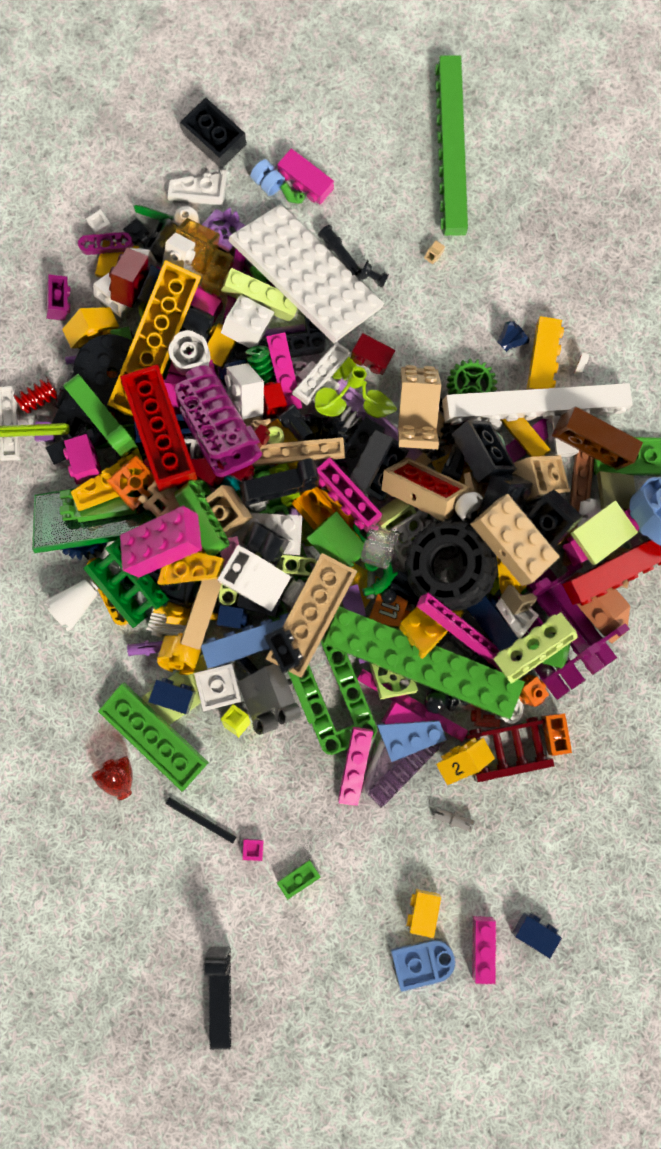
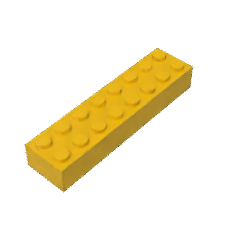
(157, 327)

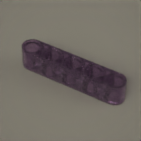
(401, 774)

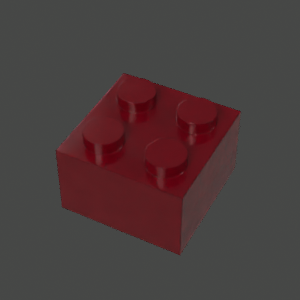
(128, 277)

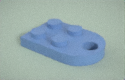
(420, 964)

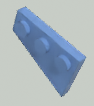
(409, 738)

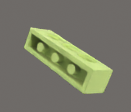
(547, 647)

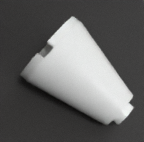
(72, 603)

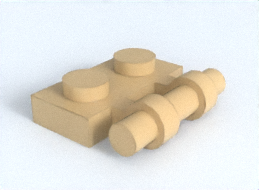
(165, 497)

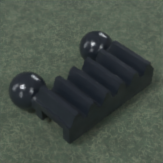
(400, 587)

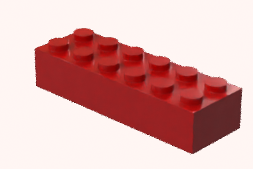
(158, 428)

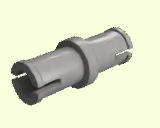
(454, 819)

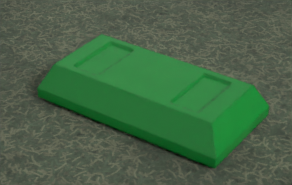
(151, 213)

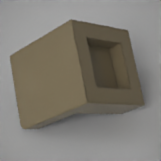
(516, 602)

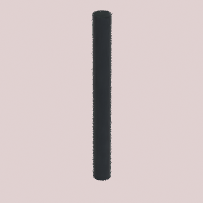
(200, 820)

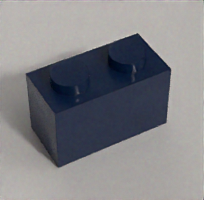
(232, 617)
(172, 696)
(537, 935)

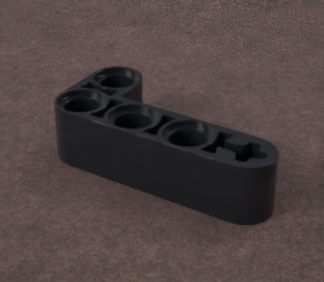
(281, 484)

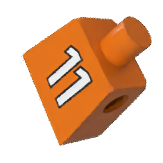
(391, 613)

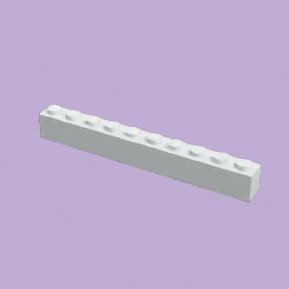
(536, 403)

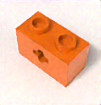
(556, 734)

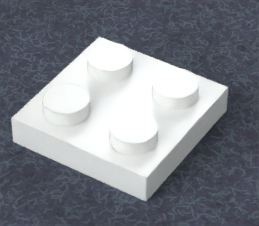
(217, 687)

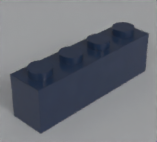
(493, 622)

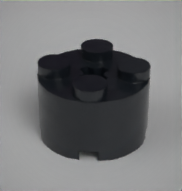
(197, 321)

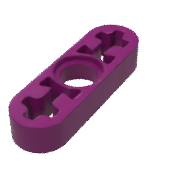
(92, 250)

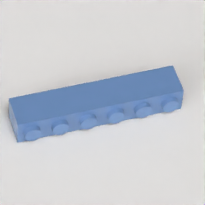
(240, 645)

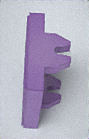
(230, 220)

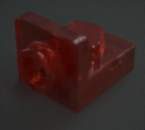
(486, 721)

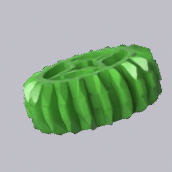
(466, 377)

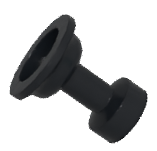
(367, 272)

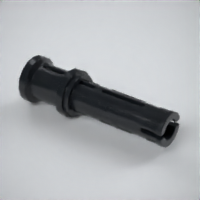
(335, 244)

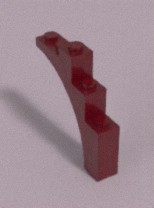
(205, 473)

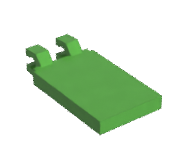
(108, 509)

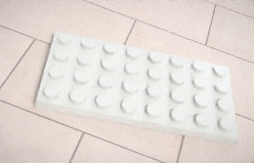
(306, 272)

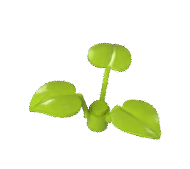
(331, 404)

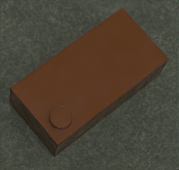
(597, 438)

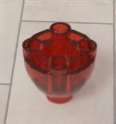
(115, 778)

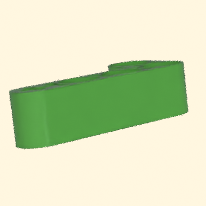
(193, 496)

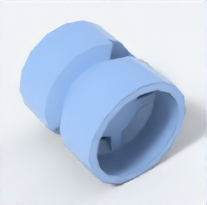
(267, 177)

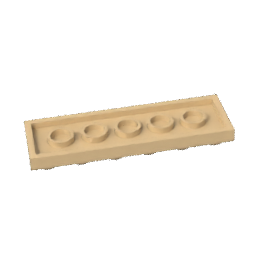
(316, 607)

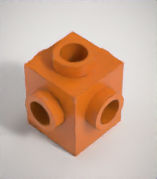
(533, 691)

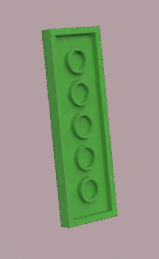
(153, 737)

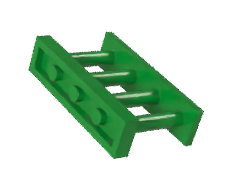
(116, 592)

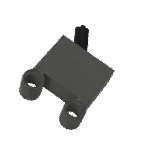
(267, 691)

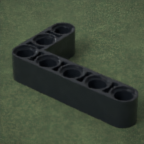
(306, 339)
(218, 967)

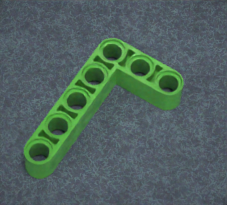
(100, 416)

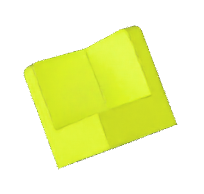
(235, 720)

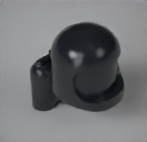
(438, 701)

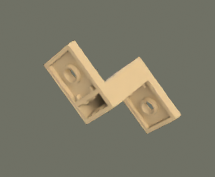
(419, 407)
(543, 471)

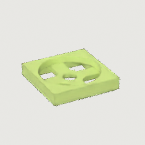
(385, 693)

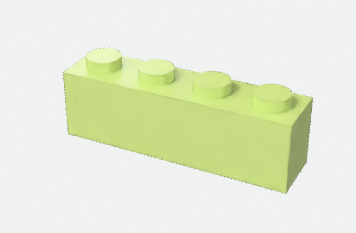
(261, 293)

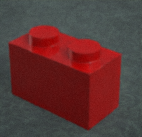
(273, 400)

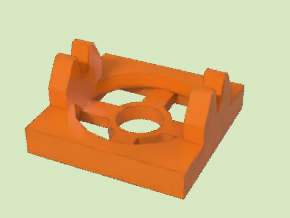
(114, 481)

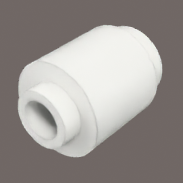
(292, 592)

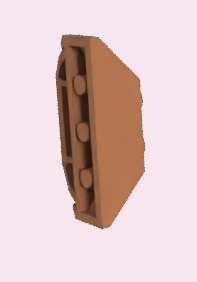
(607, 611)

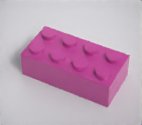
(160, 542)

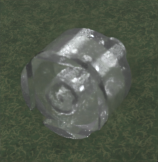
(379, 546)

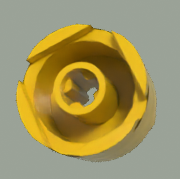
(177, 656)

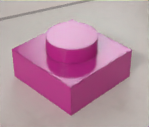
(253, 849)

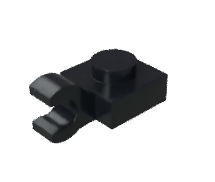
(137, 231)

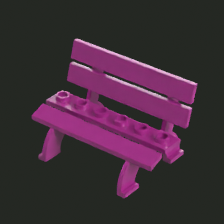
(594, 655)

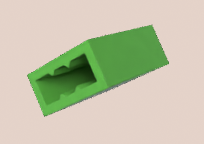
(337, 540)

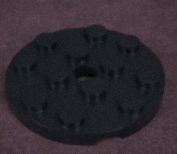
(96, 358)

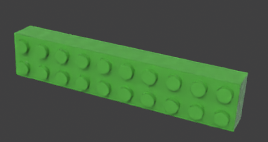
(437, 670)

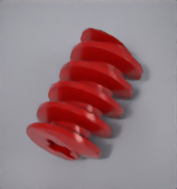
(36, 396)

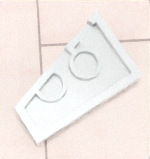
(204, 189)

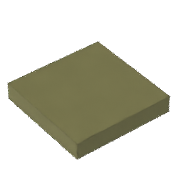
(615, 488)

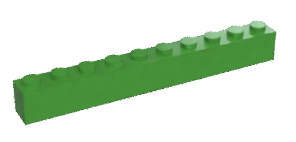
(452, 146)

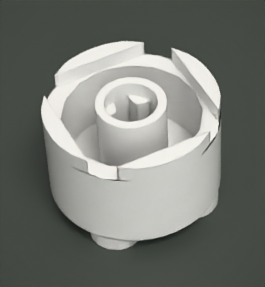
(187, 342)

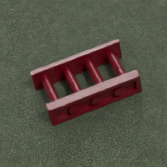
(522, 764)

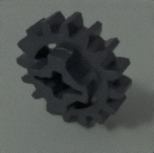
(332, 428)

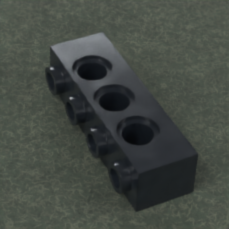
(363, 427)

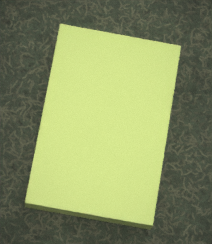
(604, 533)

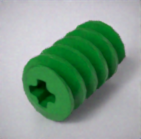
(261, 363)

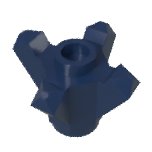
(512, 336)

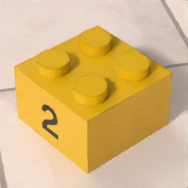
(464, 760)

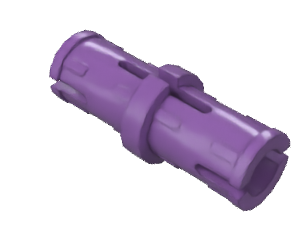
(144, 648)

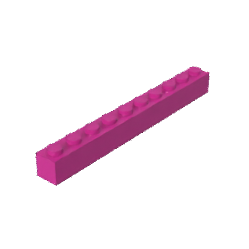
(459, 628)
(416, 707)

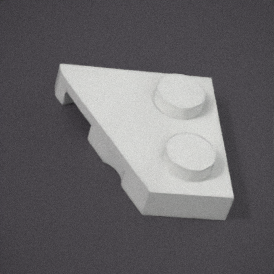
(519, 623)

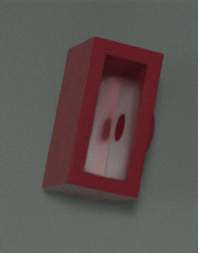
(372, 354)

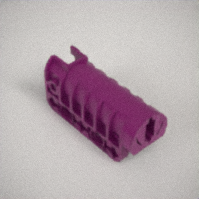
(219, 420)

